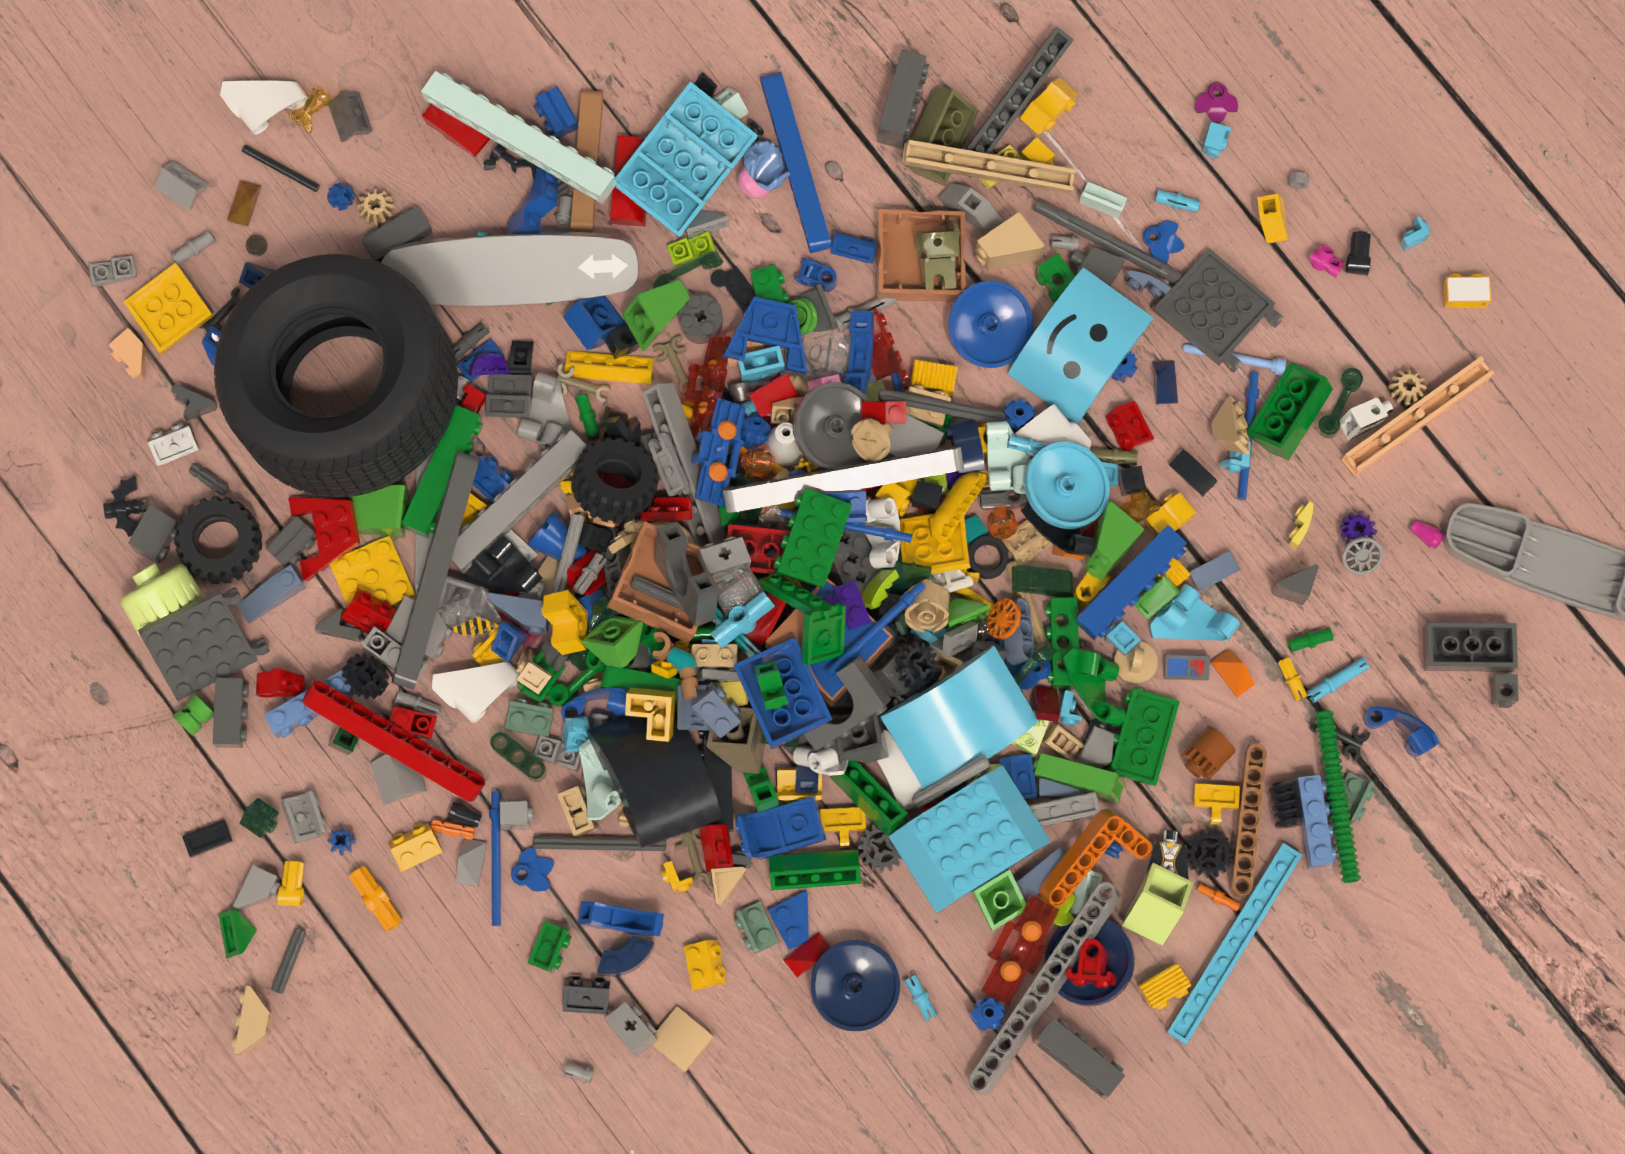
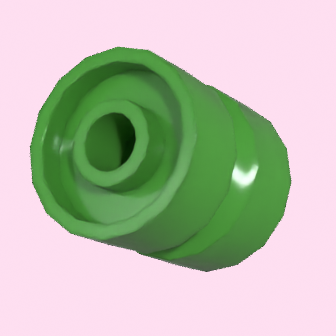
(193, 715)

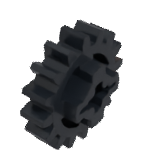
(917, 666)
(365, 676)
(1216, 860)

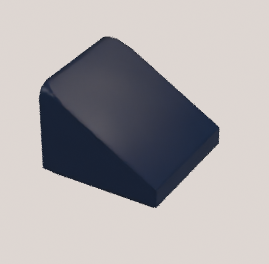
(806, 780)

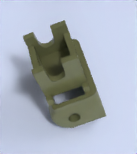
(945, 245)

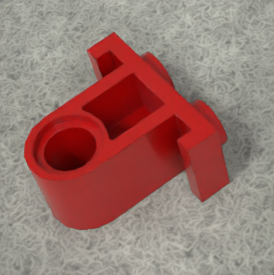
(279, 684)
(1092, 968)

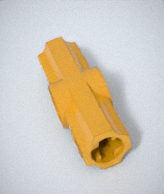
(375, 898)

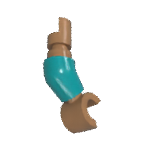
(682, 661)

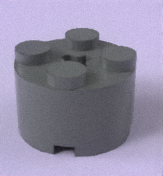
(694, 309)

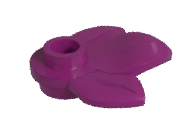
(1216, 106)

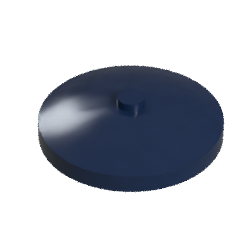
(1119, 962)
(854, 985)

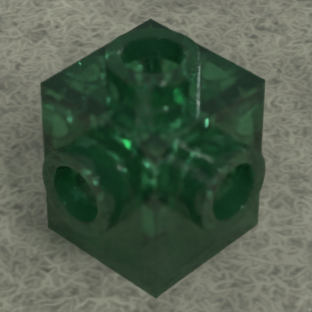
(260, 818)

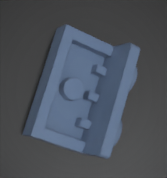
(717, 710)
(686, 716)

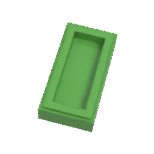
(1157, 597)

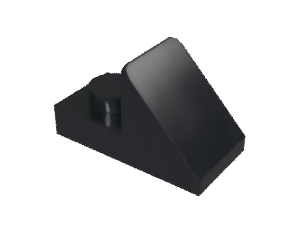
(521, 358)
(618, 428)

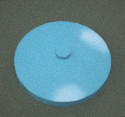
(1067, 485)

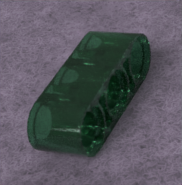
(1042, 581)
(513, 747)

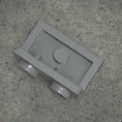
(304, 817)

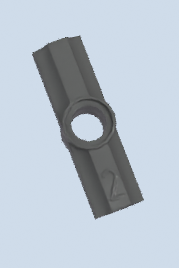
(999, 498)

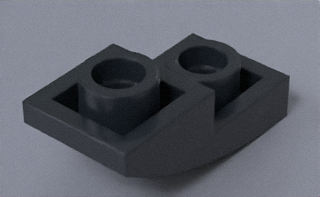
(1193, 473)

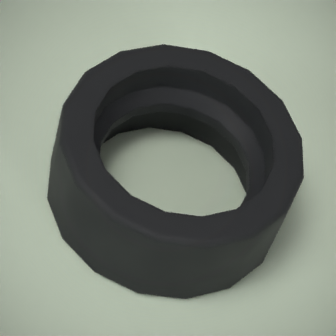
(999, 545)

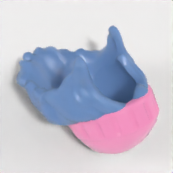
(762, 170)

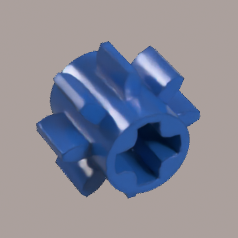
(340, 196)
(343, 835)

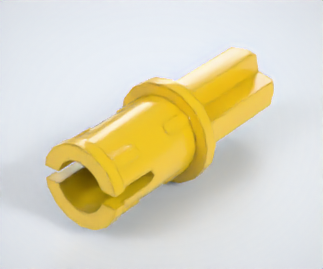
(1292, 678)

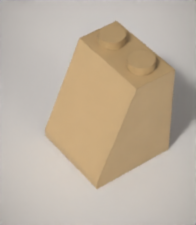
(1009, 245)

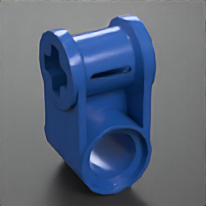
(812, 274)

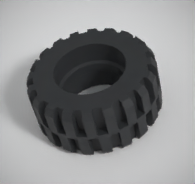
(611, 502)
(201, 517)

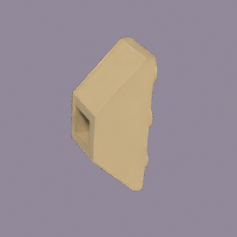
(1230, 427)
(252, 1022)

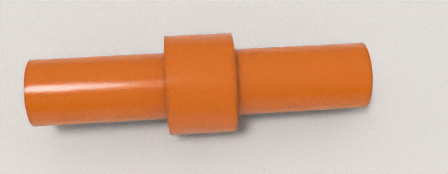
(1218, 897)

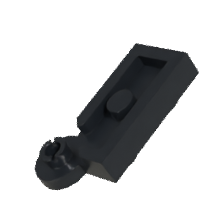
(735, 285)

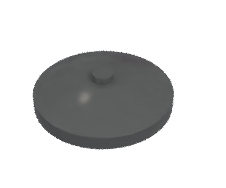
(825, 424)

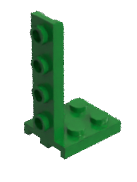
(822, 622)

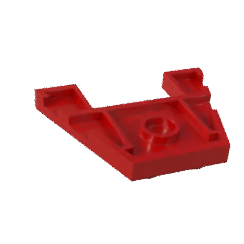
(334, 530)

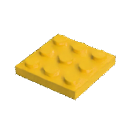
(168, 308)
(929, 552)
(374, 570)

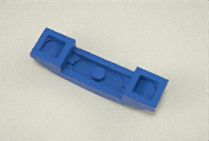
(860, 350)

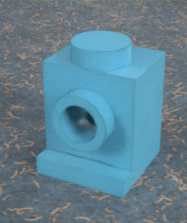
(1216, 139)
(574, 733)

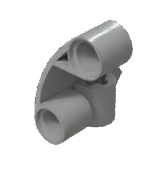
(547, 414)

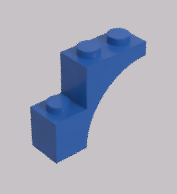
(539, 202)
(620, 919)

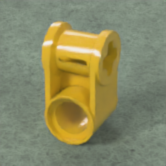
(1091, 586)

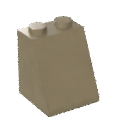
(741, 745)

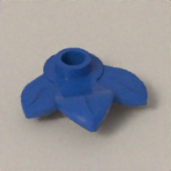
(1166, 240)
(1034, 676)
(536, 871)

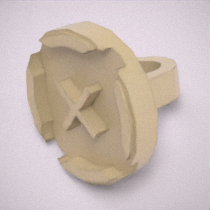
(871, 439)
(1137, 665)

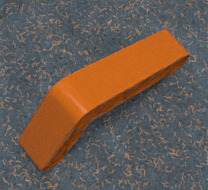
(1091, 853)

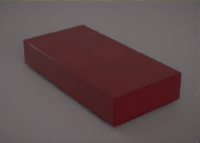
(1046, 704)

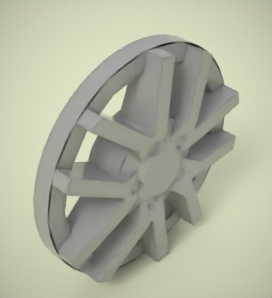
(1362, 555)

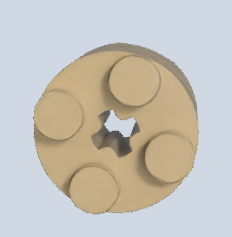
(929, 608)

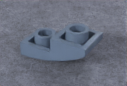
(1139, 281)
(1214, 571)

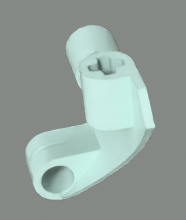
(600, 790)

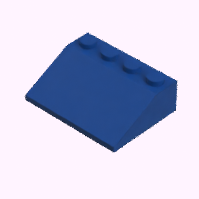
(805, 703)

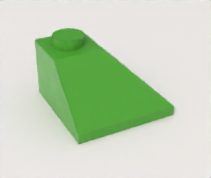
(964, 611)
(615, 640)
(999, 899)

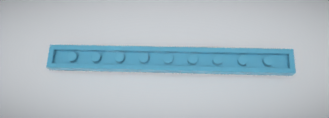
(1234, 944)

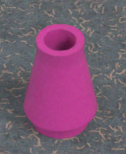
(1427, 534)

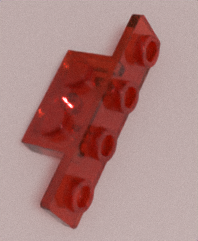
(885, 359)

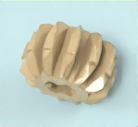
(378, 213)
(1413, 382)

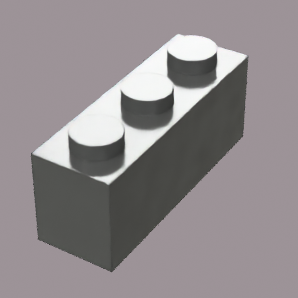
(405, 229)
(230, 713)

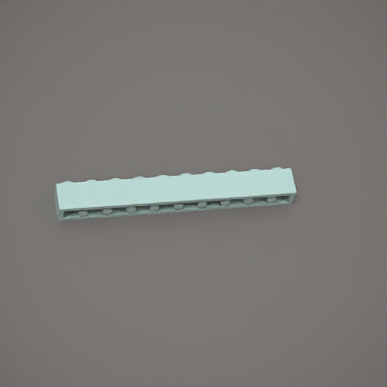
(519, 137)

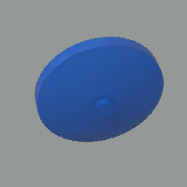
(989, 324)

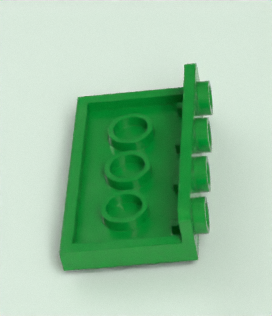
(812, 538)
(1143, 736)

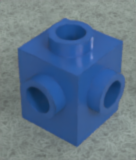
(1126, 370)
(1017, 422)
(754, 431)
(981, 1020)

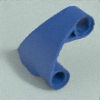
(616, 701)
(1422, 736)

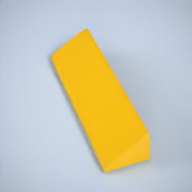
(606, 368)

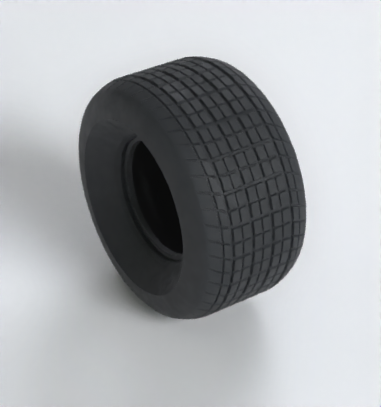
(292, 315)

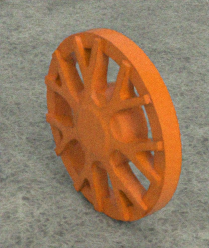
(1003, 618)

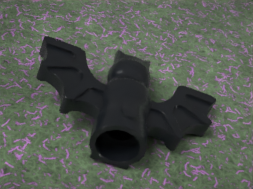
(121, 508)

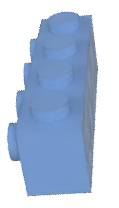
(295, 714)
(1314, 822)

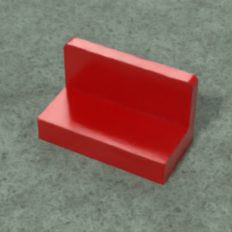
(771, 391)
(575, 571)

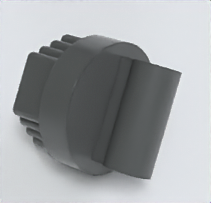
(553, 656)

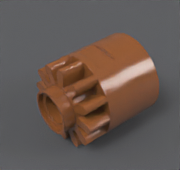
(1207, 753)

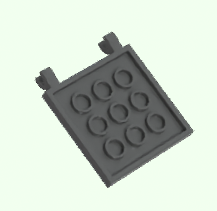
(1216, 308)
(200, 643)

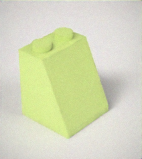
(1158, 904)

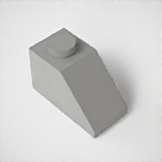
(257, 888)

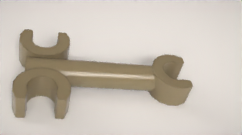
(670, 351)
(566, 380)
(690, 839)

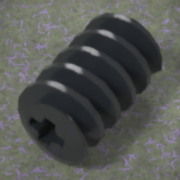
(1284, 805)

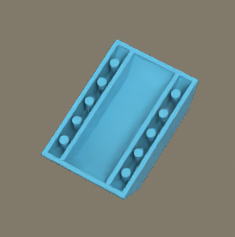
(969, 838)

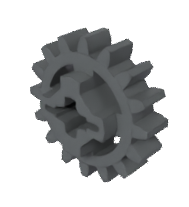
(871, 843)

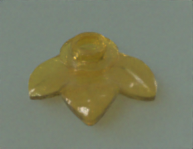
(1140, 506)

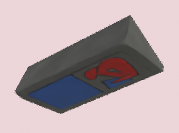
(1186, 667)

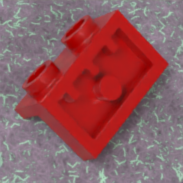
(1129, 426)
(669, 509)
(368, 612)

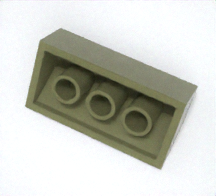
(944, 123)

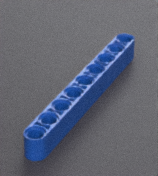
(795, 162)

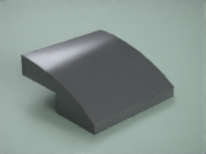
(509, 396)

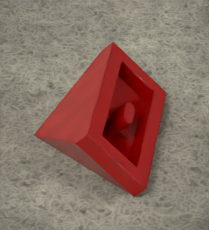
(806, 955)

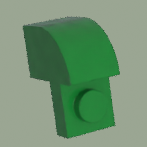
(771, 685)
(761, 790)

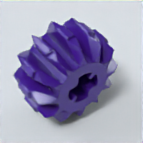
(1358, 522)

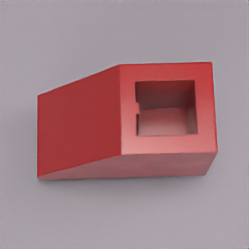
(414, 722)

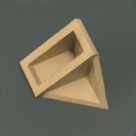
(725, 882)

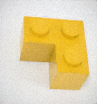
(900, 492)
(568, 621)
(655, 705)

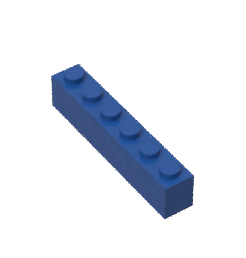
(1131, 582)

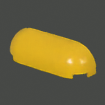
(956, 505)

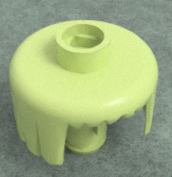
(159, 594)

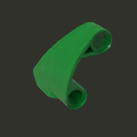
(1089, 678)

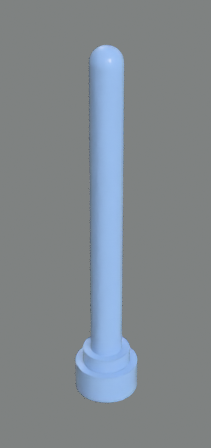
(1276, 365)

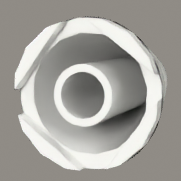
(783, 445)

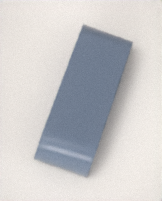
(1021, 642)
(1032, 881)

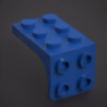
(780, 829)

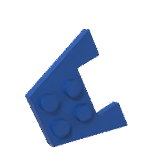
(771, 325)

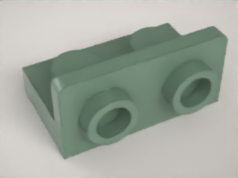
(528, 718)
(1358, 792)
(756, 928)

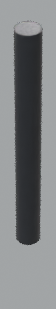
(280, 168)

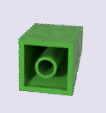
(654, 310)
(382, 511)
(1114, 538)

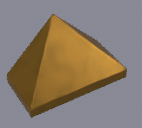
(244, 203)

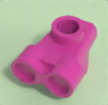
(1323, 259)

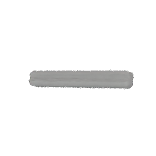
(568, 552)
(951, 781)

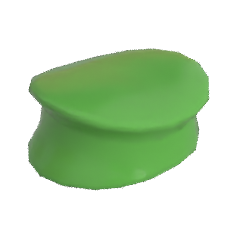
(806, 315)

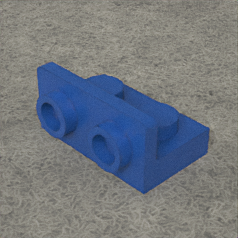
(491, 478)
(857, 499)

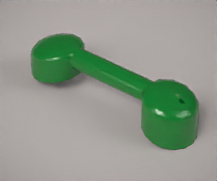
(562, 694)

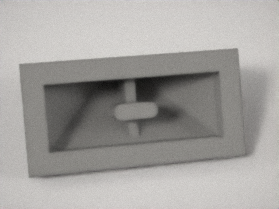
(706, 222)
(1098, 748)
(470, 862)

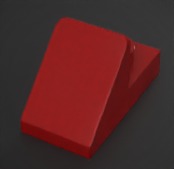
(884, 411)

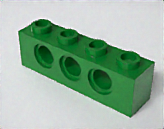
(1054, 268)
(1067, 609)

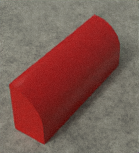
(623, 209)

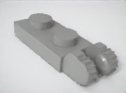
(668, 464)

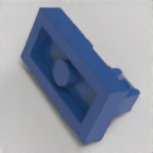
(853, 248)
(464, 365)

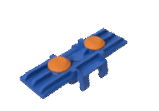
(713, 450)

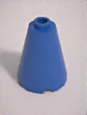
(552, 537)

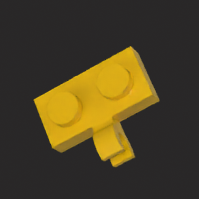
(1216, 798)
(843, 821)

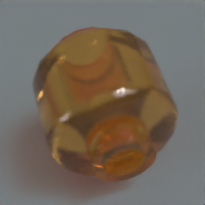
(758, 462)
(1002, 523)

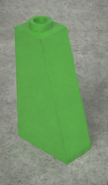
(1080, 776)

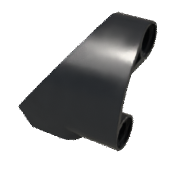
(1065, 539)
(503, 569)

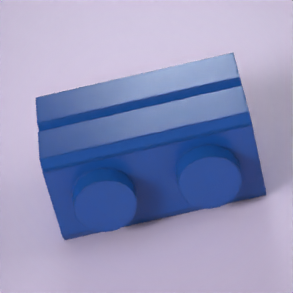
(556, 113)

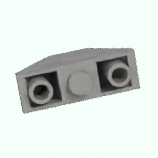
(977, 208)
(385, 649)

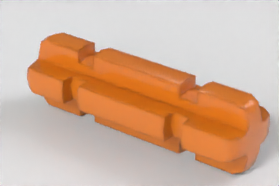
(452, 829)

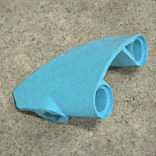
(1192, 619)

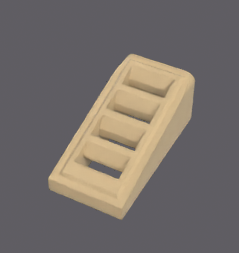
(1053, 731)

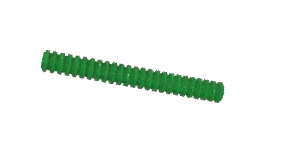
(1337, 796)

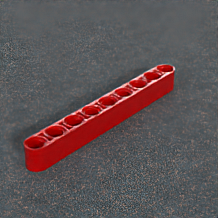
(393, 741)

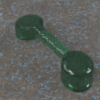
(707, 260)
(1350, 382)
(599, 611)
(1039, 656)

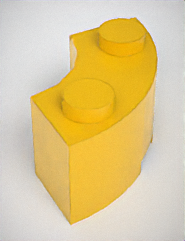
(1049, 106)

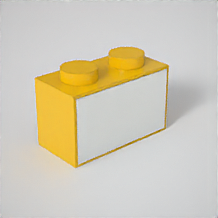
(1466, 291)

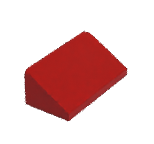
(716, 847)

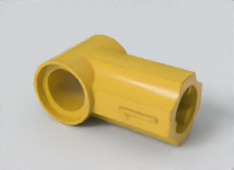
(291, 890)

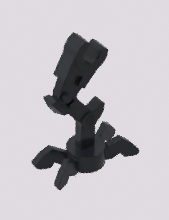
(500, 152)

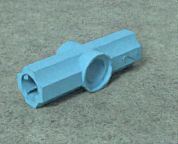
(742, 619)

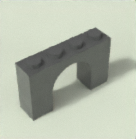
(696, 593)
(867, 698)

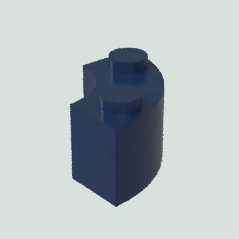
(965, 433)
(625, 959)

